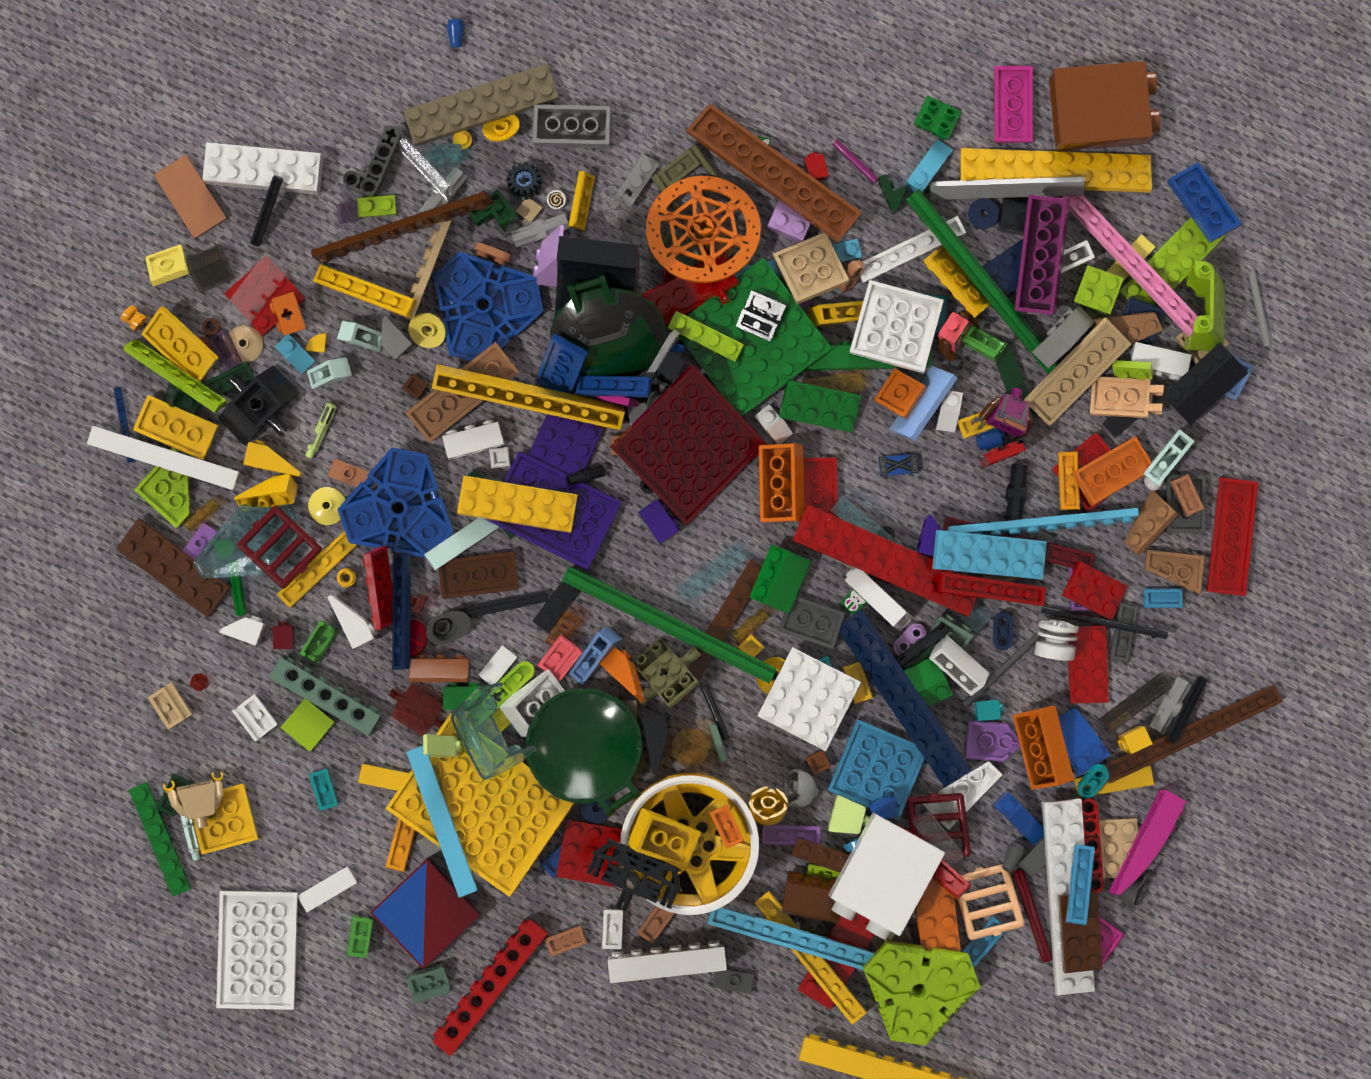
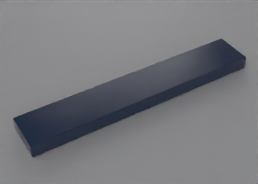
(401, 612)

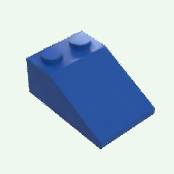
(1081, 742)

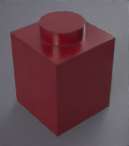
(283, 636)

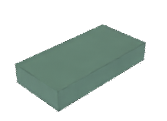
(718, 743)

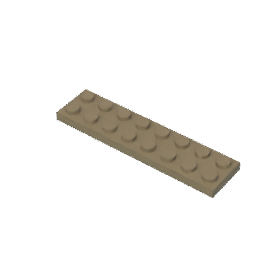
(481, 105)

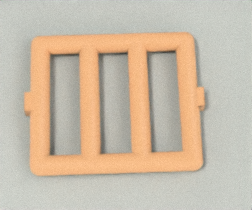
(1013, 904)

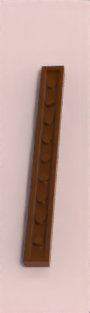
(407, 225)
(1194, 733)

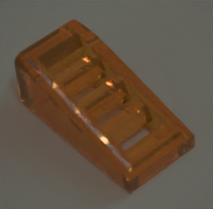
(557, 627)

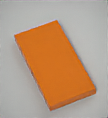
(1112, 471)

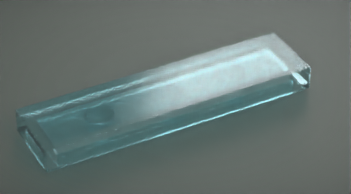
(712, 572)

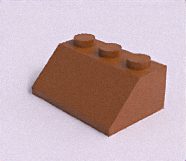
(439, 669)

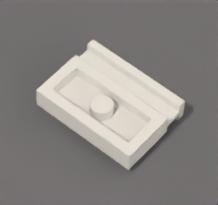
(255, 717)

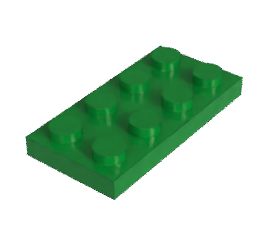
(819, 405)

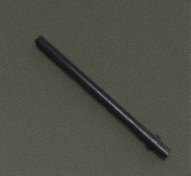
(1105, 622)

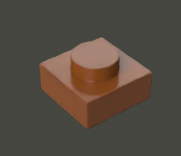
(818, 762)

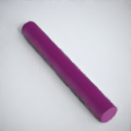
(855, 161)

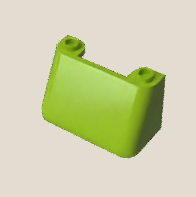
(1210, 327)

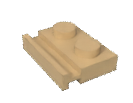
(170, 706)

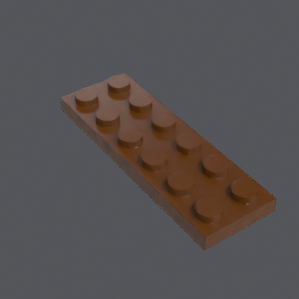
(172, 567)

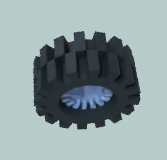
(517, 175)

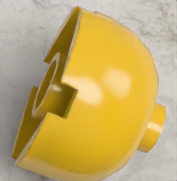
(768, 806)

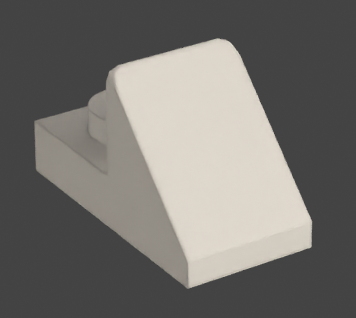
(773, 424)

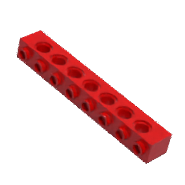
(450, 1043)

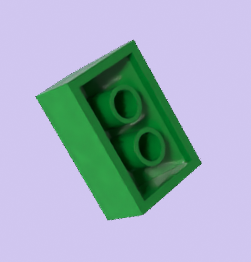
(780, 579)

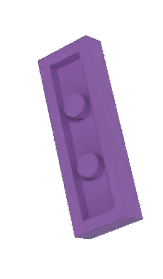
(788, 834)

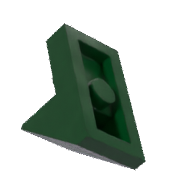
(892, 197)

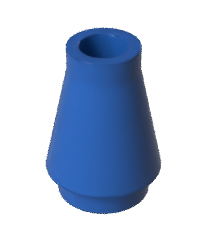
(455, 32)

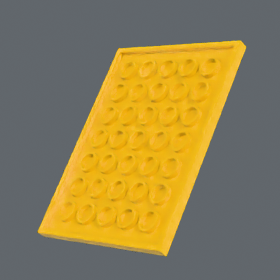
(497, 819)

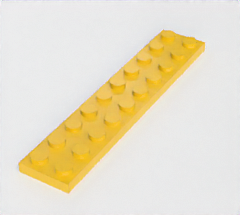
(1099, 170)

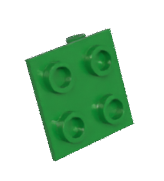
(937, 118)

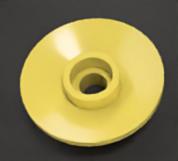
(422, 335)
(315, 506)

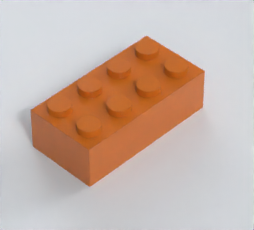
(781, 483)
(1043, 747)
(937, 919)

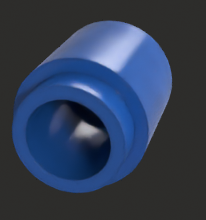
(990, 439)

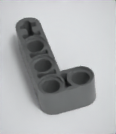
(376, 161)

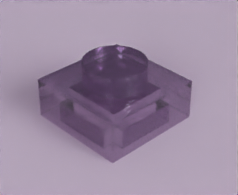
(347, 212)

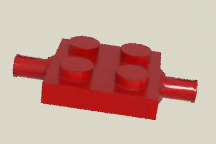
(717, 288)

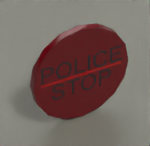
(418, 637)

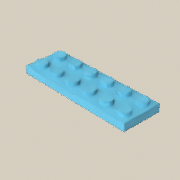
(989, 554)

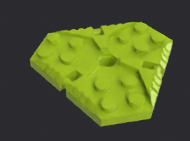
(916, 1012)

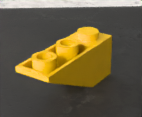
(271, 492)

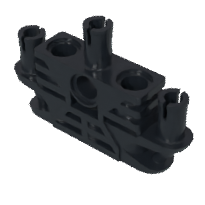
(640, 862)

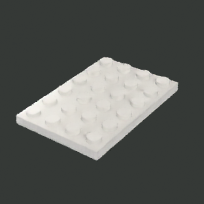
(257, 950)

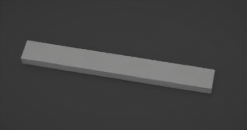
(1006, 188)

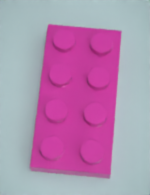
(1013, 104)

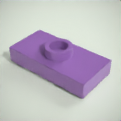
(199, 540)

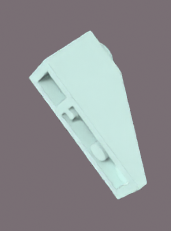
(1168, 457)

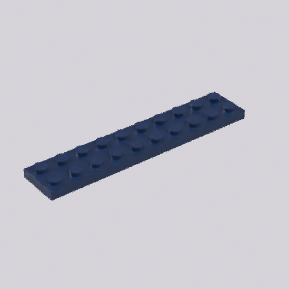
(903, 699)

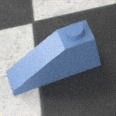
(594, 654)

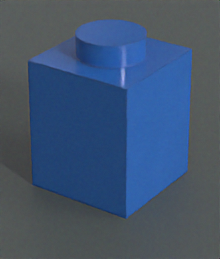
(885, 807)

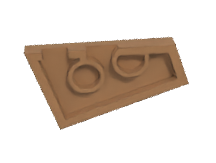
(1150, 523)
(1177, 567)

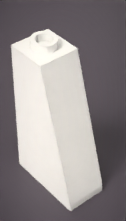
(879, 599)

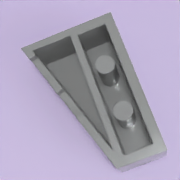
(1063, 335)

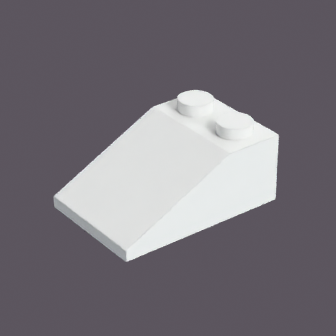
(356, 627)
(526, 701)

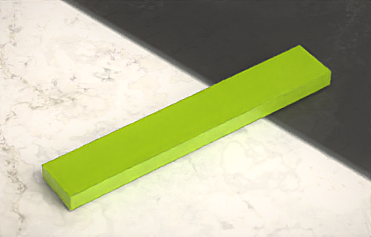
(175, 375)

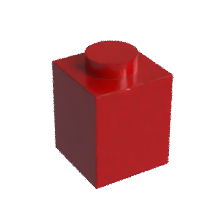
(816, 166)

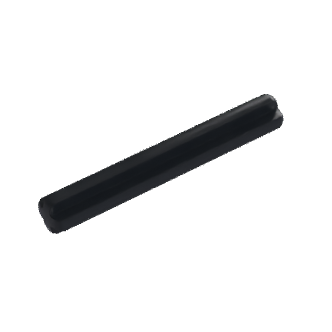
(266, 210)
(1186, 709)

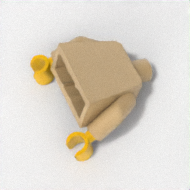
(197, 799)

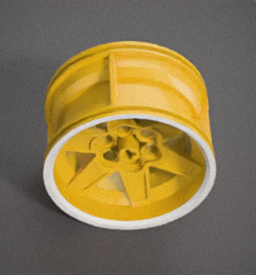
(708, 895)

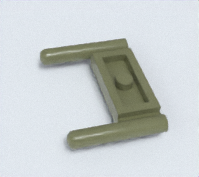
(680, 167)

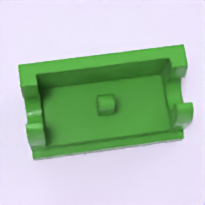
(984, 344)
(319, 642)
(359, 936)

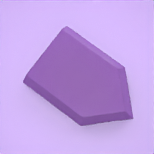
(990, 741)

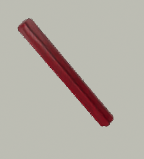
(1032, 915)

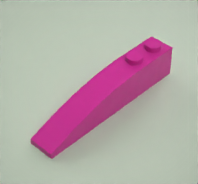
(1150, 839)

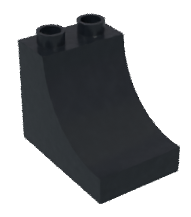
(588, 258)

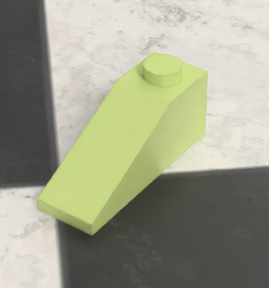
(441, 746)

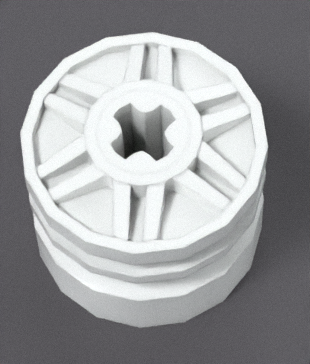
(1056, 640)

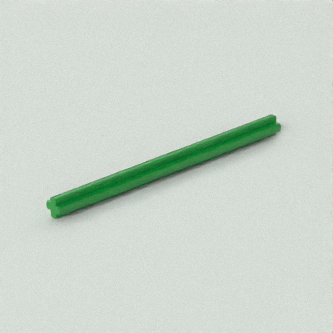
(976, 274)
(669, 624)

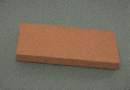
(190, 197)

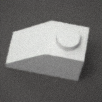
(949, 412)
(246, 630)

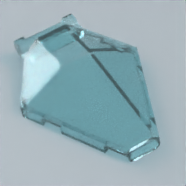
(225, 559)

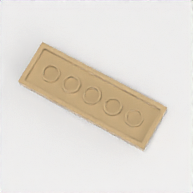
(425, 270)
(1077, 371)

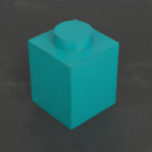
(988, 710)

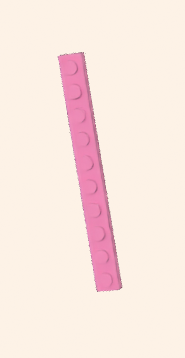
(1132, 262)

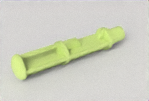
(320, 429)

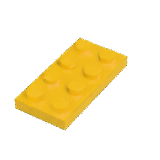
(956, 281)
(179, 344)
(175, 427)

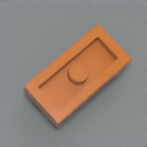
(726, 826)

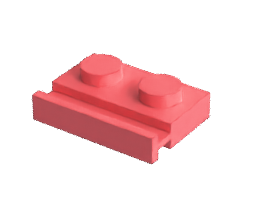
(560, 657)

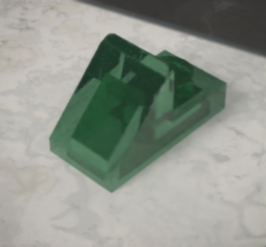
(177, 398)

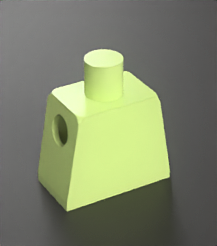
(847, 816)

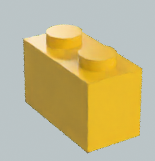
(1134, 740)

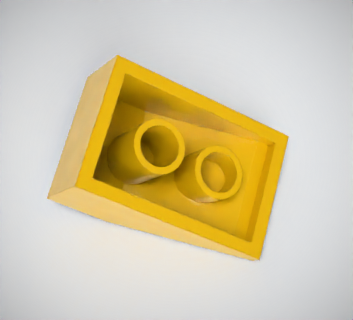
(663, 838)

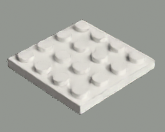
(896, 326)
(809, 699)

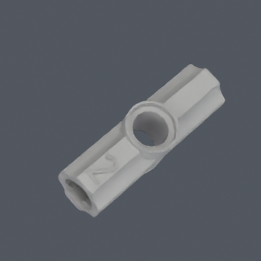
(456, 180)
(538, 230)
(1170, 705)

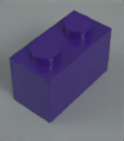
(658, 521)

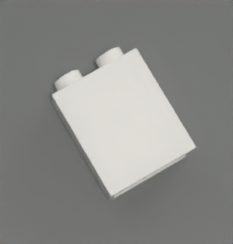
(884, 877)

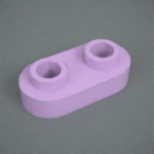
(908, 638)

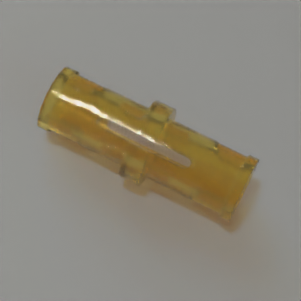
(201, 514)
(750, 625)

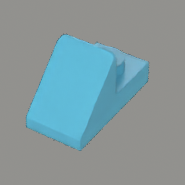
(295, 353)

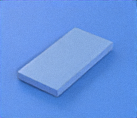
(938, 385)

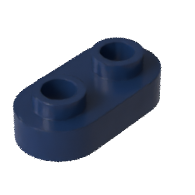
(1004, 631)

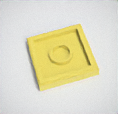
(167, 265)

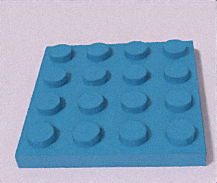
(876, 766)

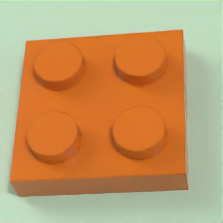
(900, 393)

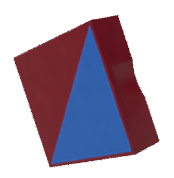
(425, 913)

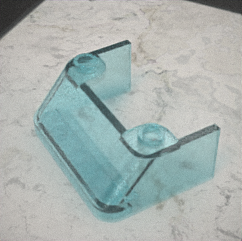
(482, 736)

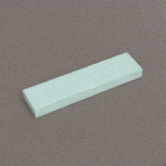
(459, 542)

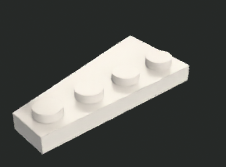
(971, 786)

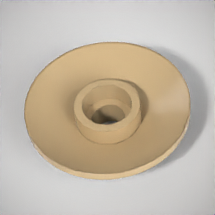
(253, 339)

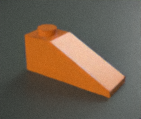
(624, 671)

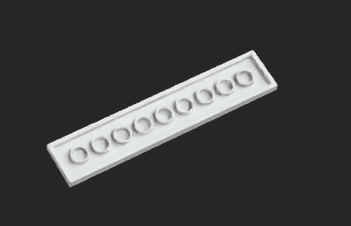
(1061, 832)

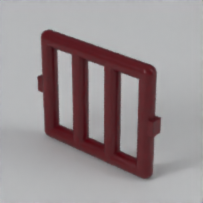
(302, 537)
(960, 815)

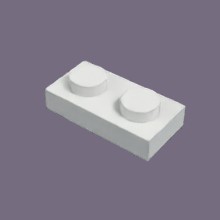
(612, 929)

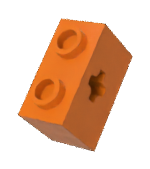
(296, 320)

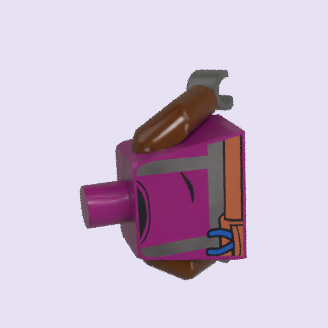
(1008, 414)

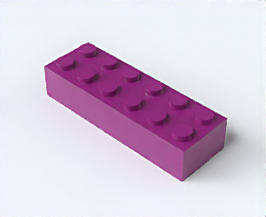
(1042, 254)

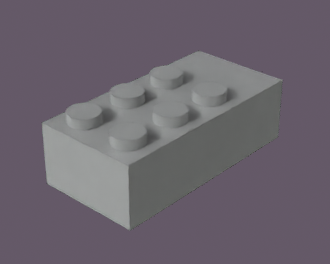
(572, 126)

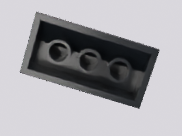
(1205, 384)

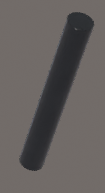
(715, 712)

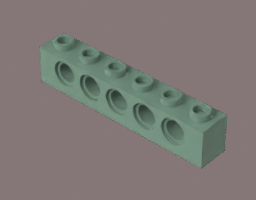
(281, 675)

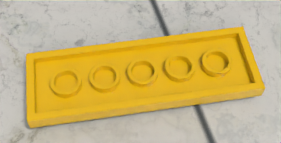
(517, 504)

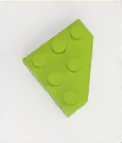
(167, 493)

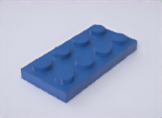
(1204, 202)
(561, 365)

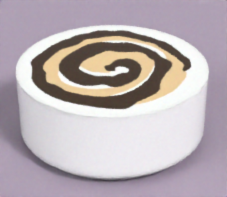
(556, 200)

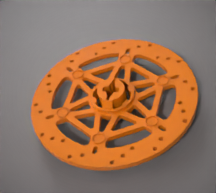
(709, 234)

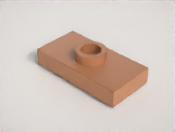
(347, 473)
(1187, 495)
(566, 940)

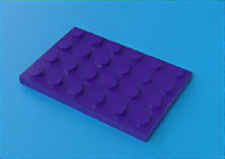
(591, 518)

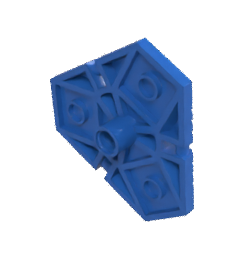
(465, 283)
(405, 479)

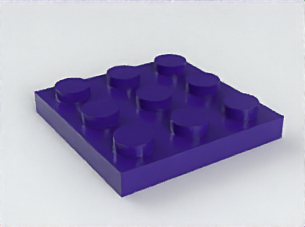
(565, 443)

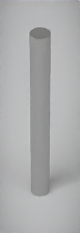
(1259, 309)

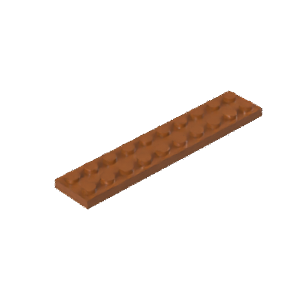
(774, 173)

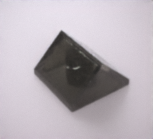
(210, 268)

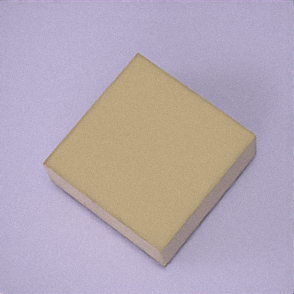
(529, 210)

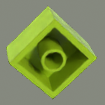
(1098, 290)

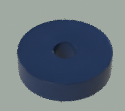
(983, 205)
(592, 816)

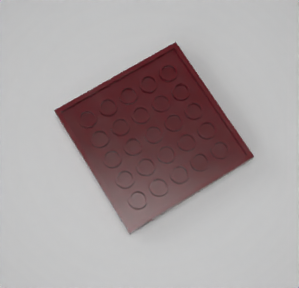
(688, 445)

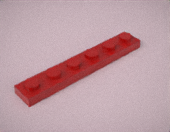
(991, 589)

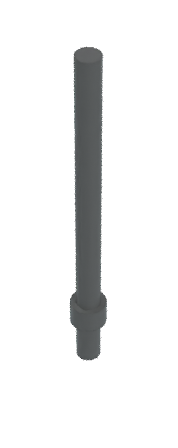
(1003, 668)

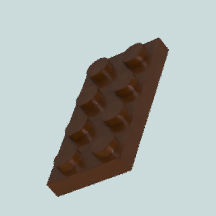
(478, 575)
(1080, 942)

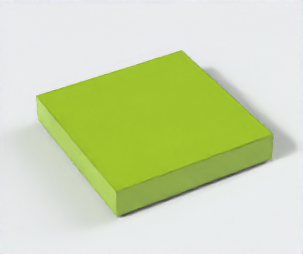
(307, 724)

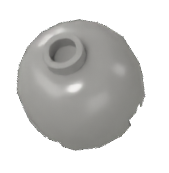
(800, 790)

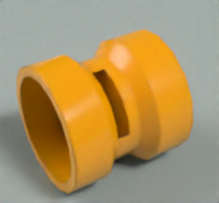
(133, 318)

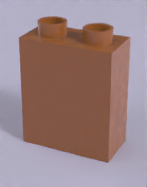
(1103, 106)

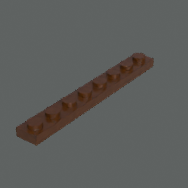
(727, 615)

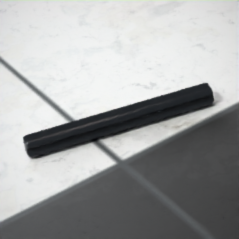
(505, 604)

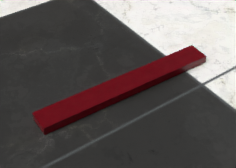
(1054, 553)

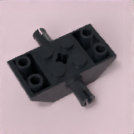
(268, 388)

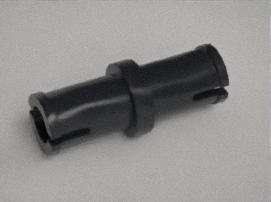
(585, 475)

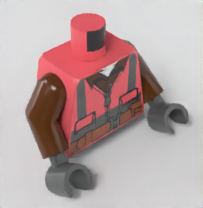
(952, 333)

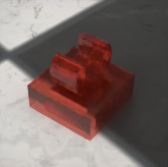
(418, 602)

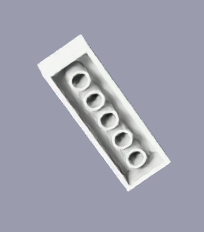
(256, 166)
(667, 962)

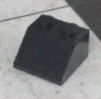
(1013, 215)

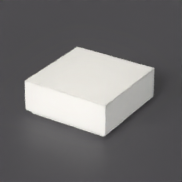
(499, 457)

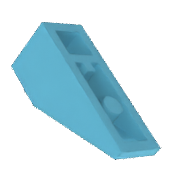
(928, 166)

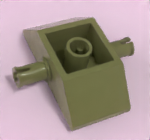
(666, 672)

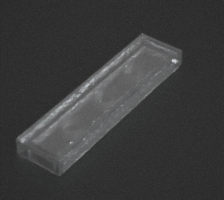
(426, 169)

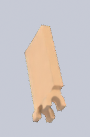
(1124, 397)

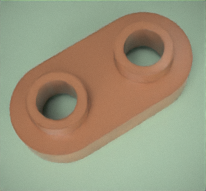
(499, 255)
(854, 272)

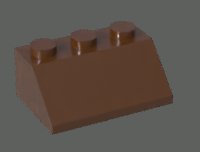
(809, 897)

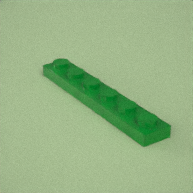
(160, 839)

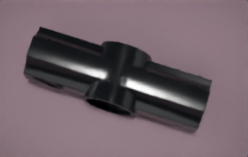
(1016, 492)

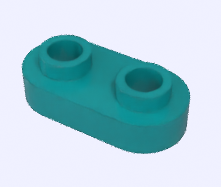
(1095, 781)

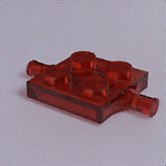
(416, 709)

